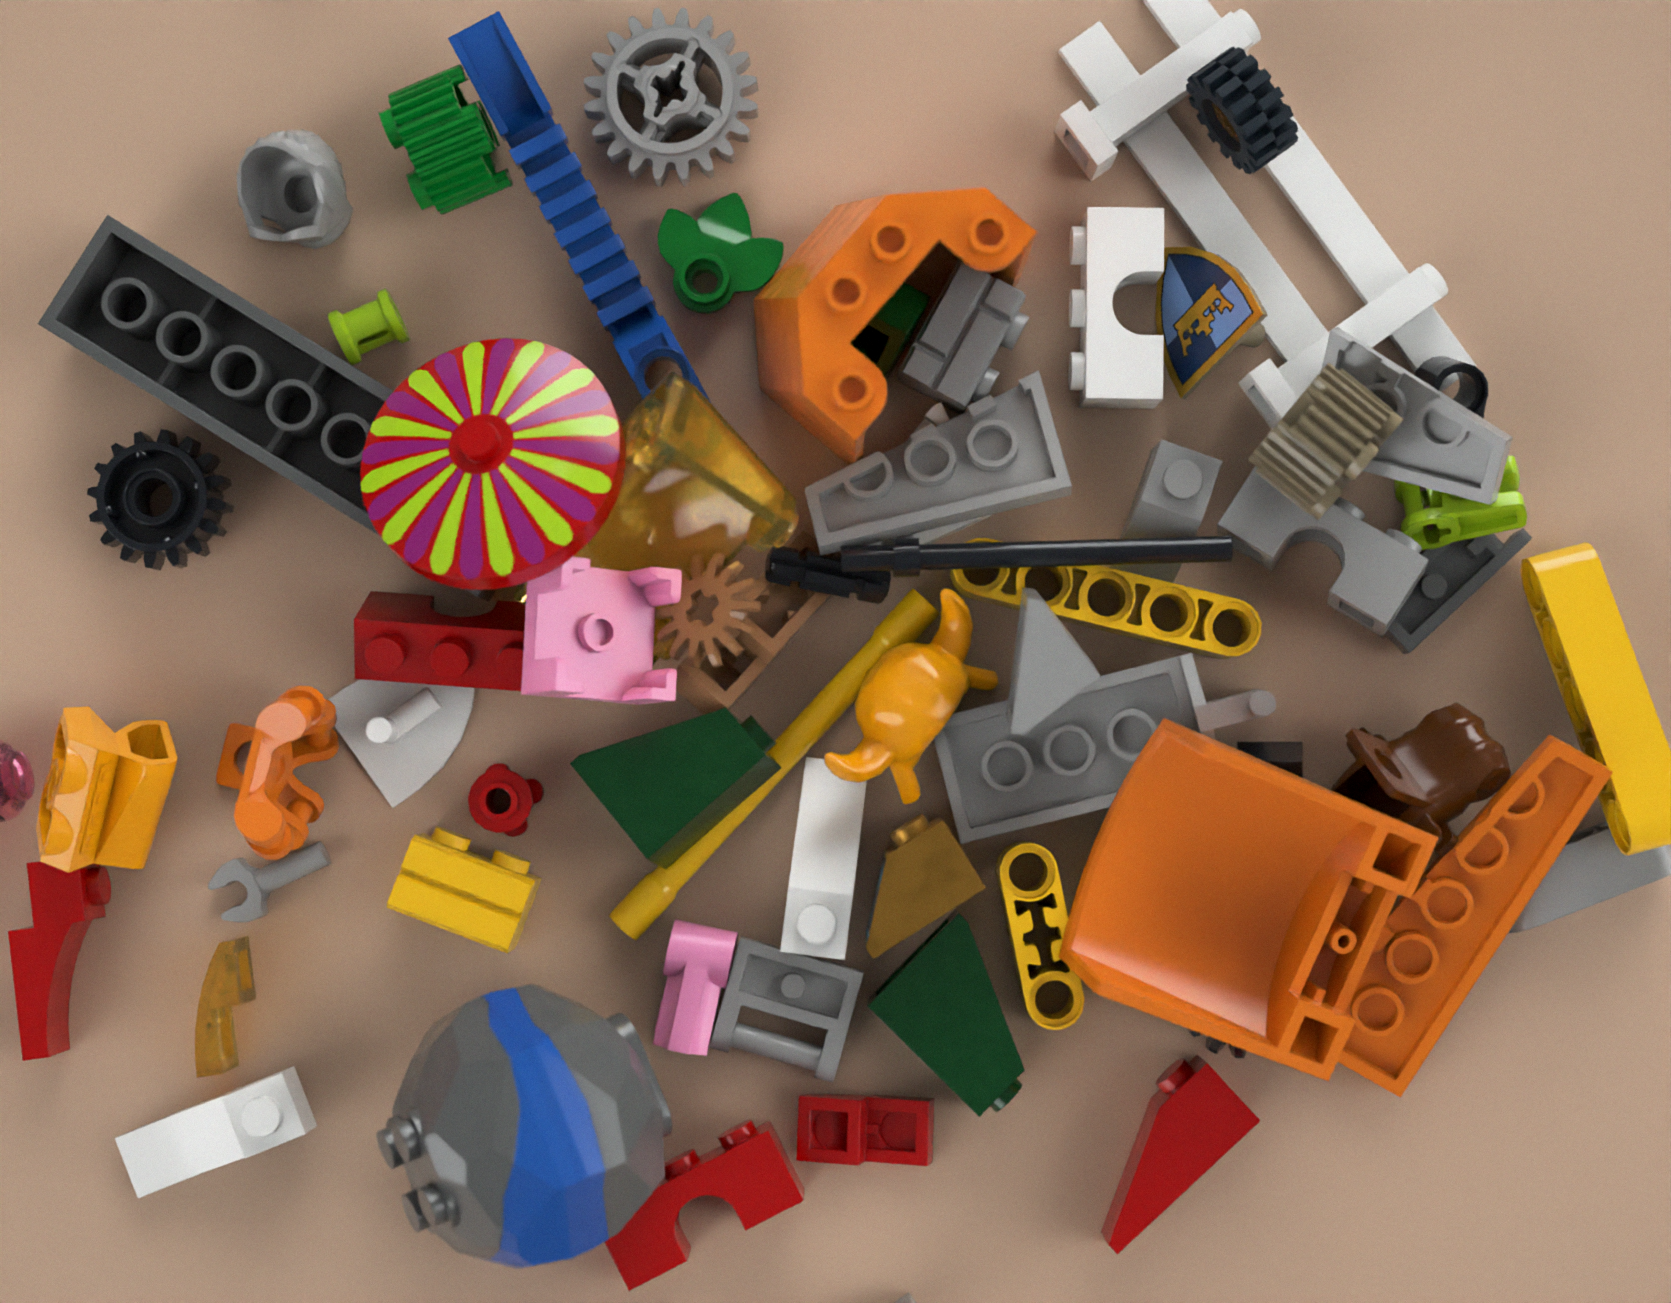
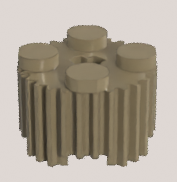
(1324, 440)

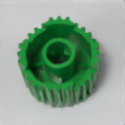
(444, 142)

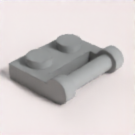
(792, 988)

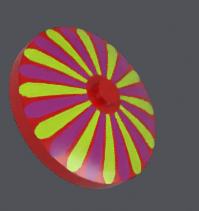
(493, 463)

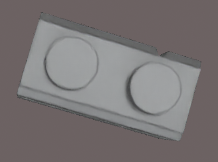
(962, 338)

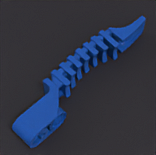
(567, 199)

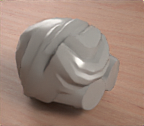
(296, 184)

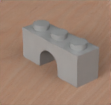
(1375, 565)

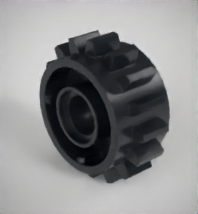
(126, 492)

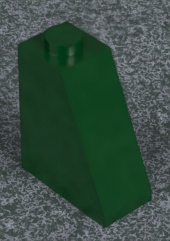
(679, 779)
(952, 1018)

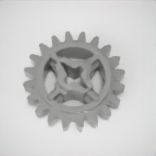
(689, 51)

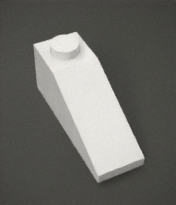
(823, 864)

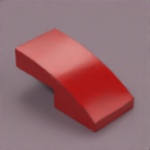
(865, 1129)

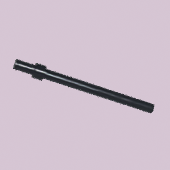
(908, 557)

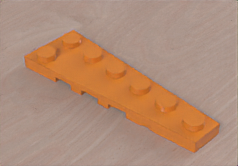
(1463, 911)

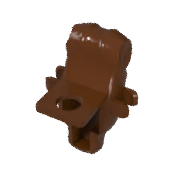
(1427, 771)

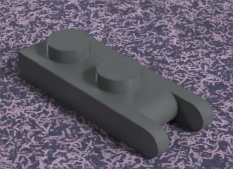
(1448, 581)

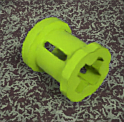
(368, 327)

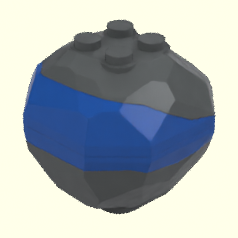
(527, 1128)

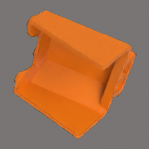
(845, 278)

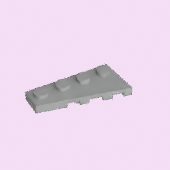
(970, 467)

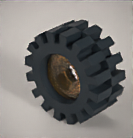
(1242, 110)

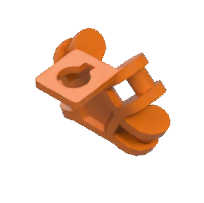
(271, 800)

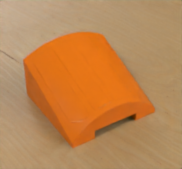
(1238, 898)

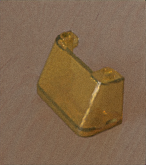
(687, 492)

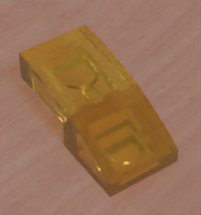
(226, 985)

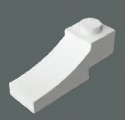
(216, 1132)

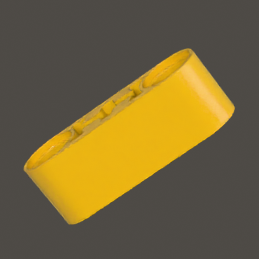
(1025, 951)

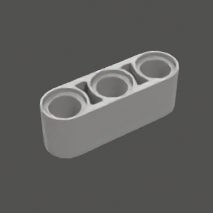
(1590, 873)

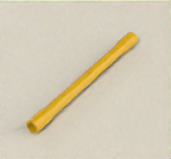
(660, 886)

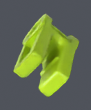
(1459, 517)

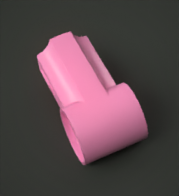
(696, 970)

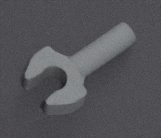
(267, 879)

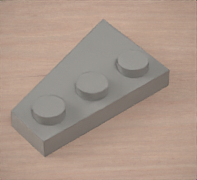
(1438, 440)

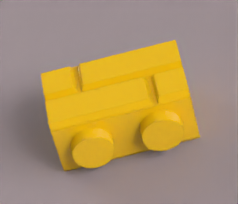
(465, 890)

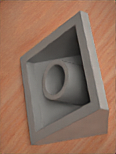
(1046, 665)

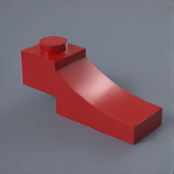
(48, 951)

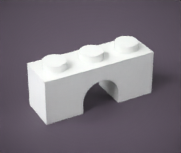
(1115, 251)

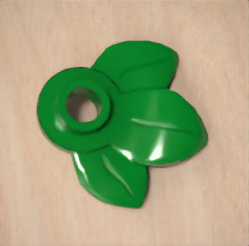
(718, 246)

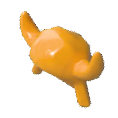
(911, 699)

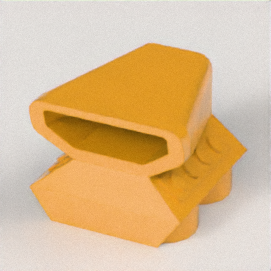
(103, 791)

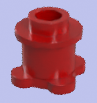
(523, 797)

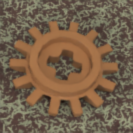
(728, 616)

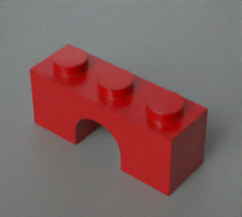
(409, 642)
(745, 1171)

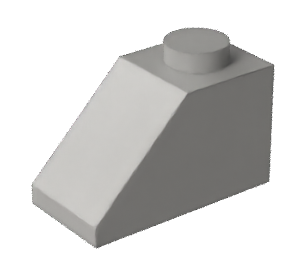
(1169, 501)

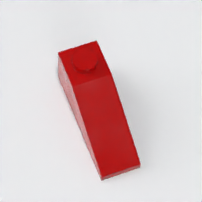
(1180, 1138)

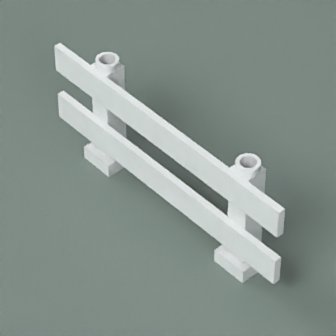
(1135, 113)

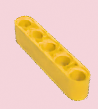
(1132, 617)
(1603, 691)

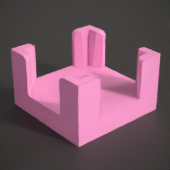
(595, 634)

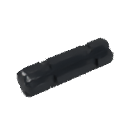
(824, 575)

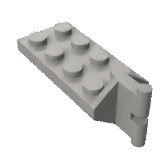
(1079, 751)

